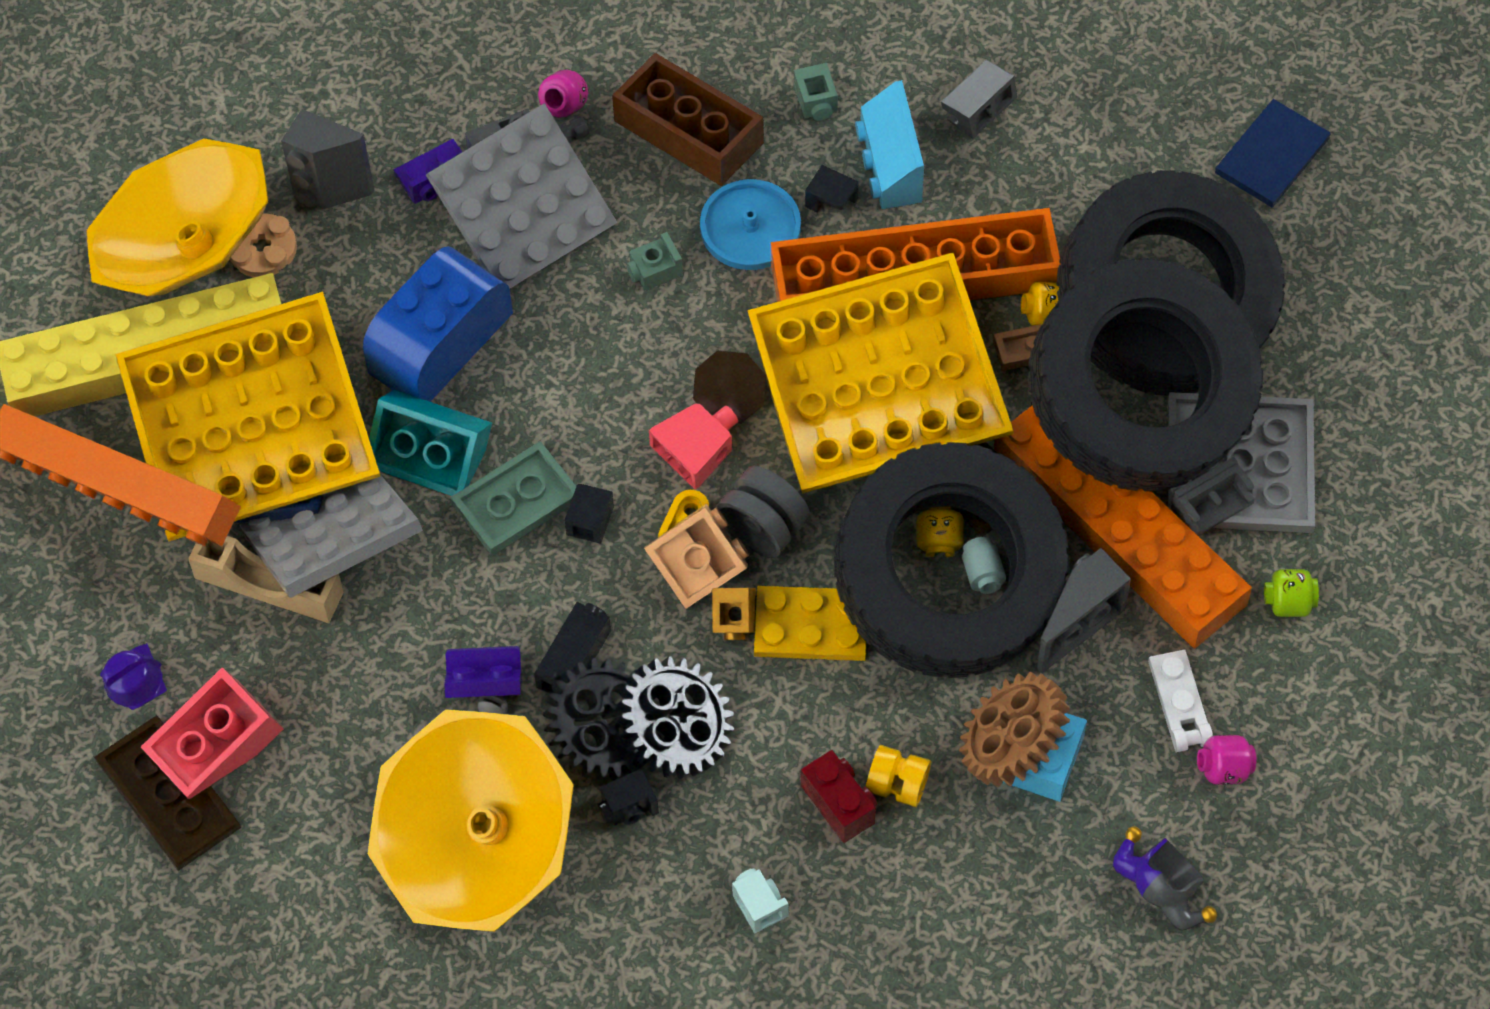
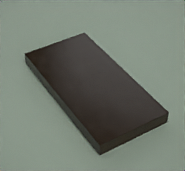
(178, 824)

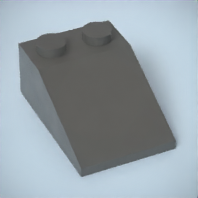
(1089, 601)

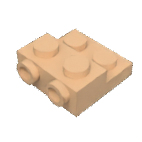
(698, 555)

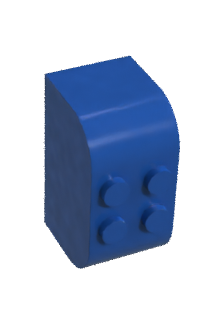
(435, 324)

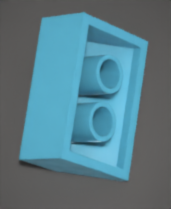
(891, 148)

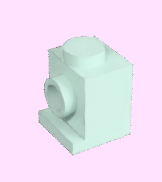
(759, 900)

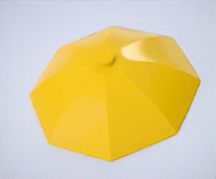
(178, 218)
(470, 820)

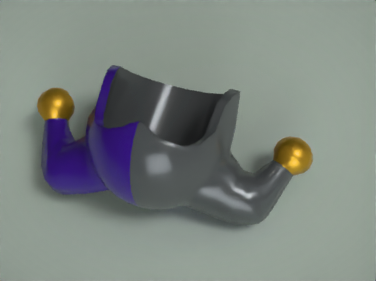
(1150, 872)

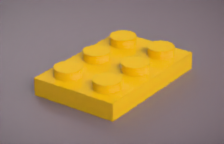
(804, 625)

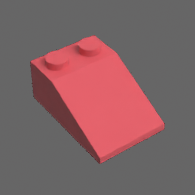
(211, 735)

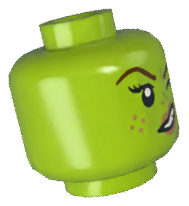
(1292, 593)

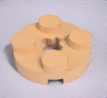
(273, 258)

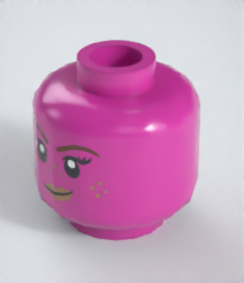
(563, 93)
(1227, 759)

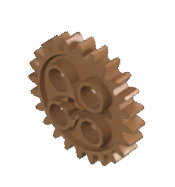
(1014, 729)

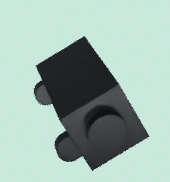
(576, 642)

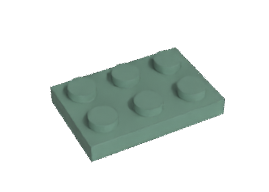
(515, 498)

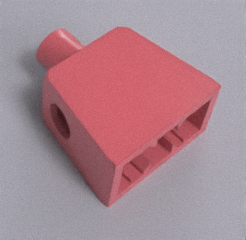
(694, 441)

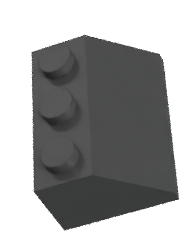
(326, 162)

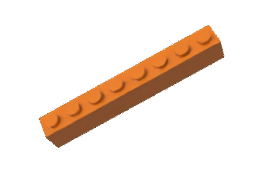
(116, 477)

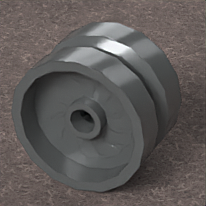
(763, 511)

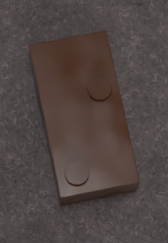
(688, 119)

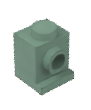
(815, 91)
(655, 263)

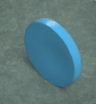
(745, 219)

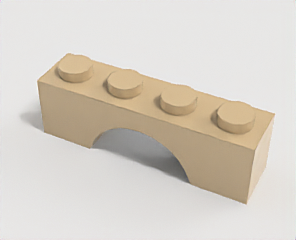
(245, 573)

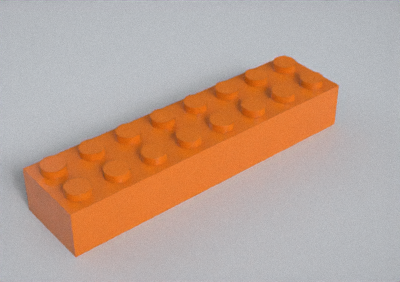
(993, 253)
(1141, 534)

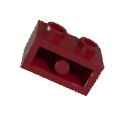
(838, 796)

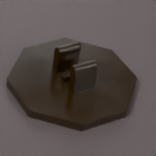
(730, 381)

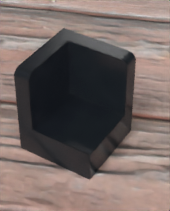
(830, 188)
(589, 513)

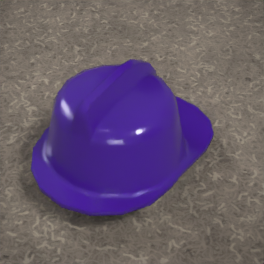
(133, 677)

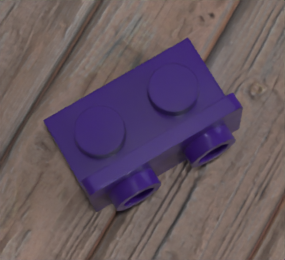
(413, 173)
(483, 672)

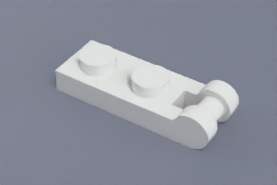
(1179, 699)

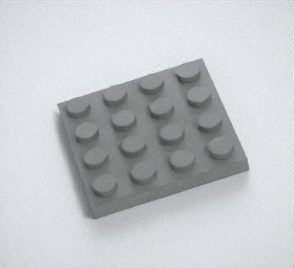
(521, 197)
(1275, 457)
(346, 531)

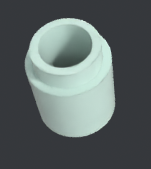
(983, 565)

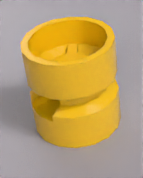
(890, 764)

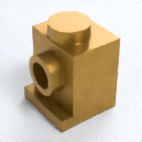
(723, 603)

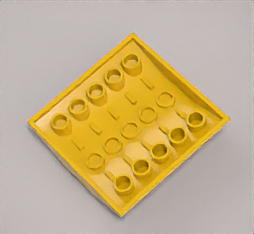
(878, 371)
(252, 408)

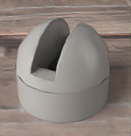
(489, 707)

